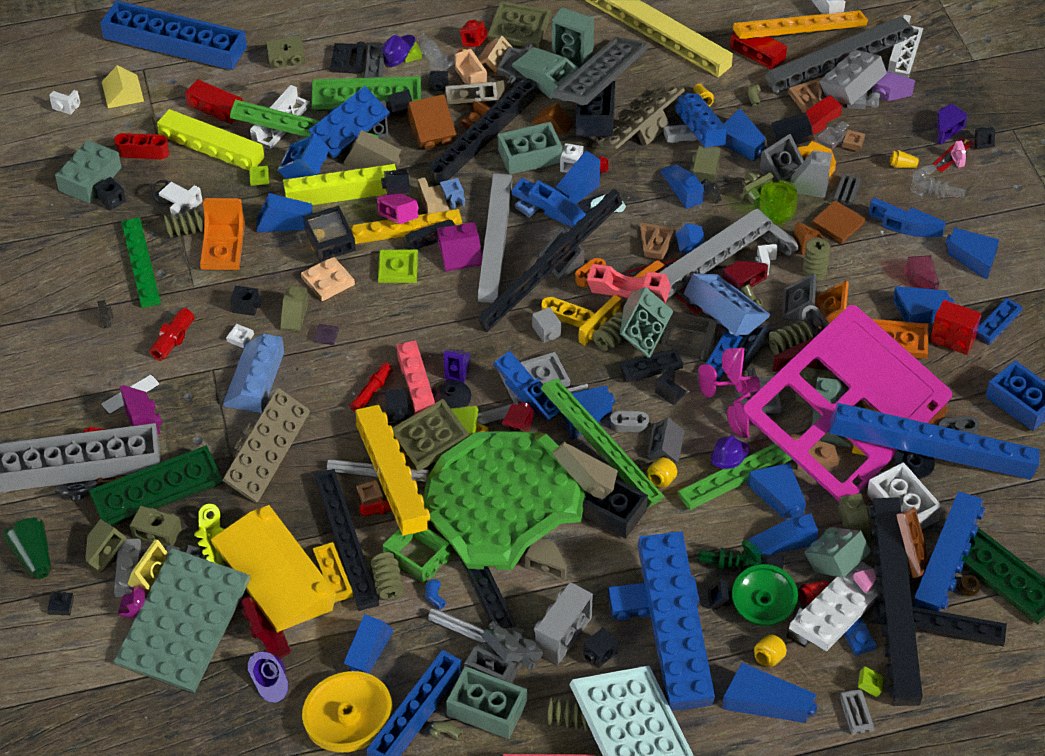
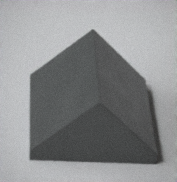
(781, 159)
(571, 263)
(797, 296)

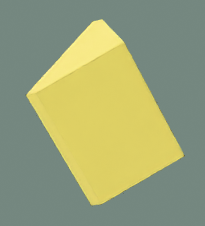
(121, 88)
(148, 567)

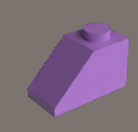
(894, 87)

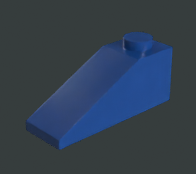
(684, 184)
(787, 536)

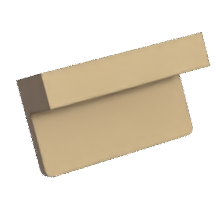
(494, 52)
(431, 197)

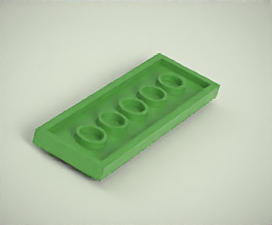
(334, 92)

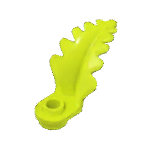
(207, 530)

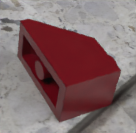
(745, 273)
(519, 417)

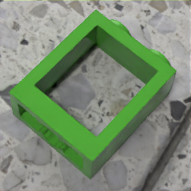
(398, 542)

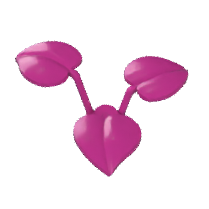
(732, 365)

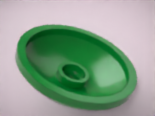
(766, 583)

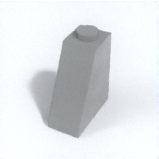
(813, 174)

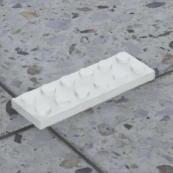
(835, 610)

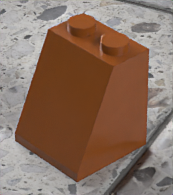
(431, 122)

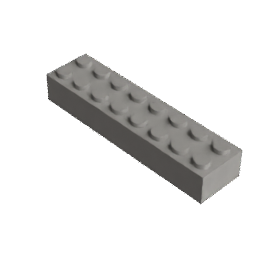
(78, 457)

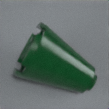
(30, 546)

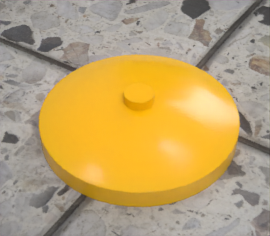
(347, 711)

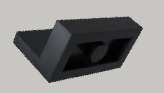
(798, 126)

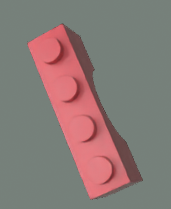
(607, 281)
(415, 374)

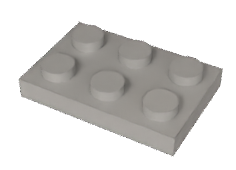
(545, 369)

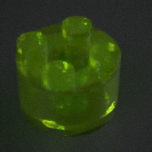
(778, 201)

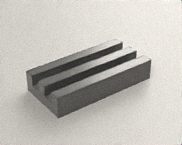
(850, 180)

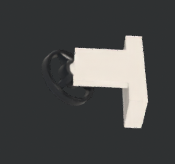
(182, 198)

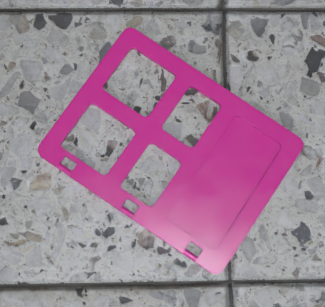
(874, 371)

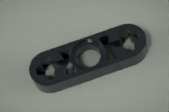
(418, 238)

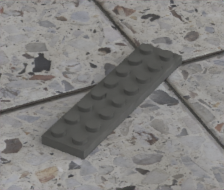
(600, 70)

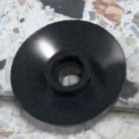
(453, 392)
(922, 466)
(76, 489)

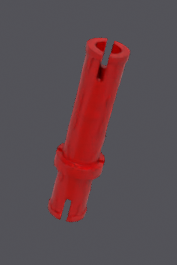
(375, 382)

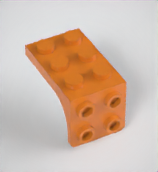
(222, 234)

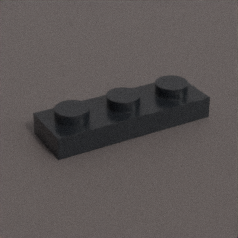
(753, 343)
(652, 366)

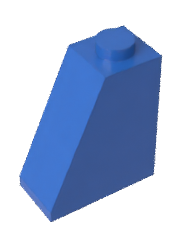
(744, 136)
(581, 178)
(282, 214)
(972, 250)
(919, 304)
(597, 403)
(779, 490)
(368, 644)

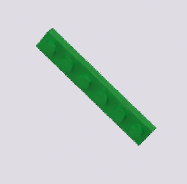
(141, 262)

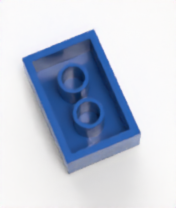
(1019, 394)

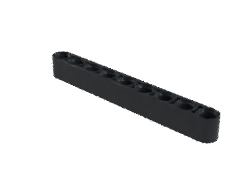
(482, 132)

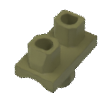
(753, 184)

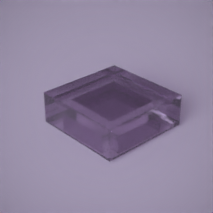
(326, 334)

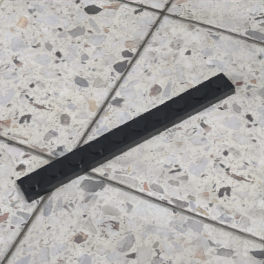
(550, 260)

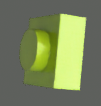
(414, 54)
(259, 175)
(870, 681)

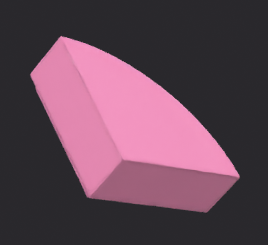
(958, 154)
(865, 579)

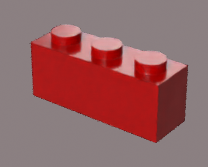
(760, 49)
(211, 100)

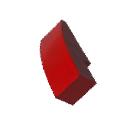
(824, 112)

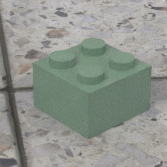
(837, 551)

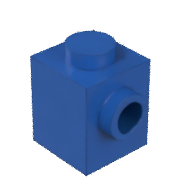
(689, 237)

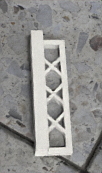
(900, 50)
(283, 103)

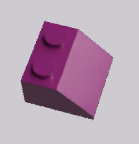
(459, 246)
(139, 407)

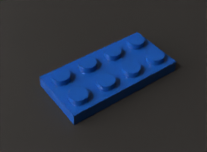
(344, 123)

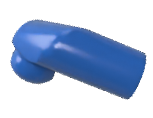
(432, 594)

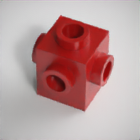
(473, 33)

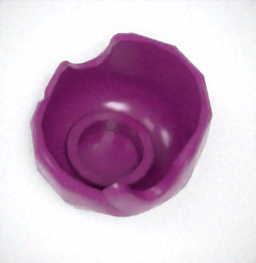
(132, 603)

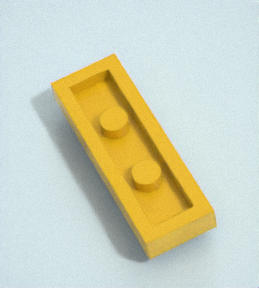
(599, 318)
(332, 570)

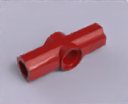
(172, 334)

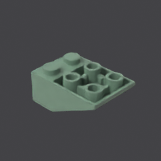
(545, 69)
(644, 320)

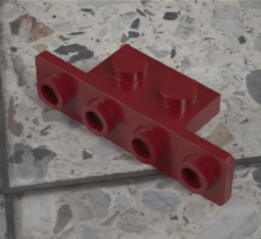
(261, 628)

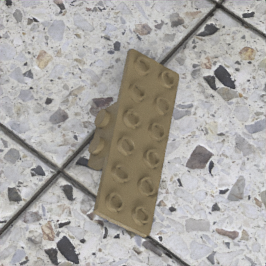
(645, 119)
(265, 445)

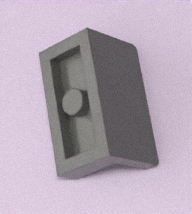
(665, 440)

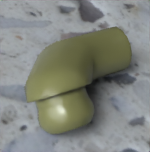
(753, 91)
(746, 290)
(445, 727)

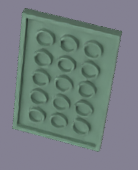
(182, 620)

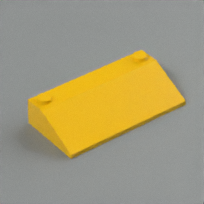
(281, 573)

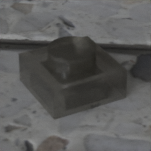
(711, 191)
(105, 313)

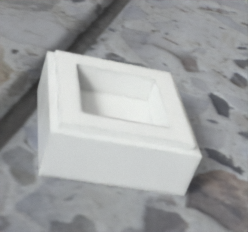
(240, 335)

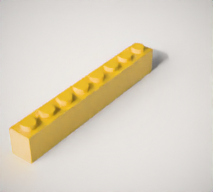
(391, 470)

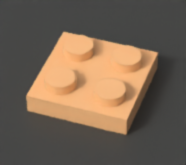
(327, 278)

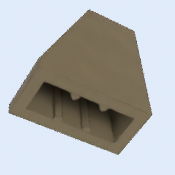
(371, 152)

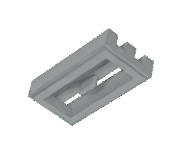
(861, 727)

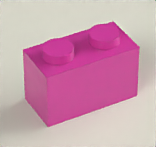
(397, 208)

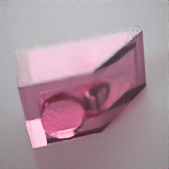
(921, 272)

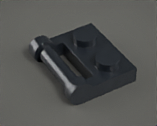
(342, 56)

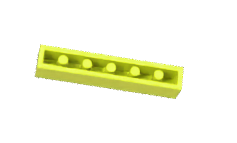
(210, 140)
(337, 185)

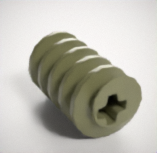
(184, 223)
(816, 258)
(609, 333)
(789, 337)
(387, 576)
(566, 713)

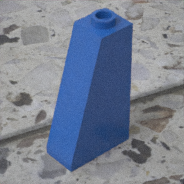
(768, 696)

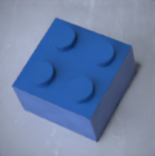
(304, 158)

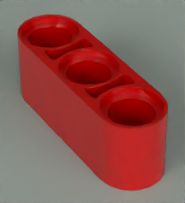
(141, 146)

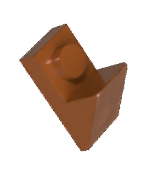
(479, 110)

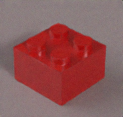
(955, 327)

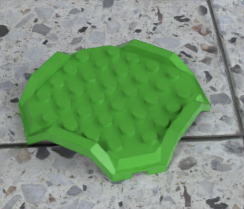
(500, 496)

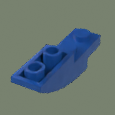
(552, 201)
(909, 223)
(525, 386)

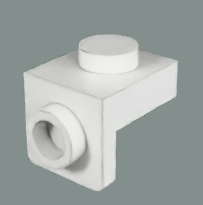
(65, 103)
(765, 254)

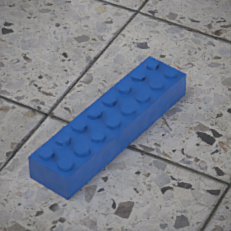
(174, 35)
(675, 621)

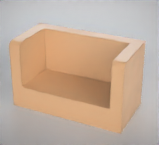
(469, 67)

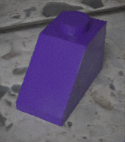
(949, 122)
(456, 364)

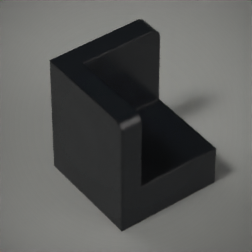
(668, 388)

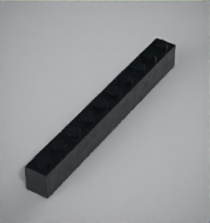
(896, 604)

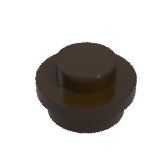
(969, 585)

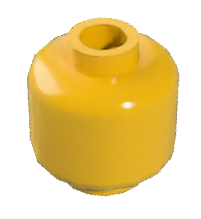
(662, 472)
(770, 650)

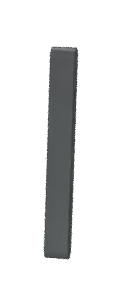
(828, 58)

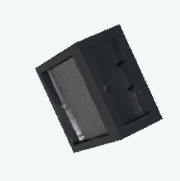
(329, 233)

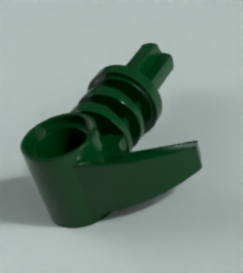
(750, 557)

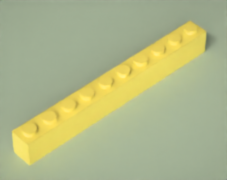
(669, 34)

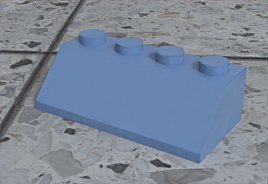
(725, 303)
(255, 373)

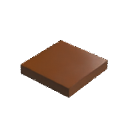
(838, 221)

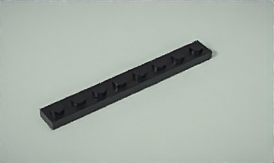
(346, 540)

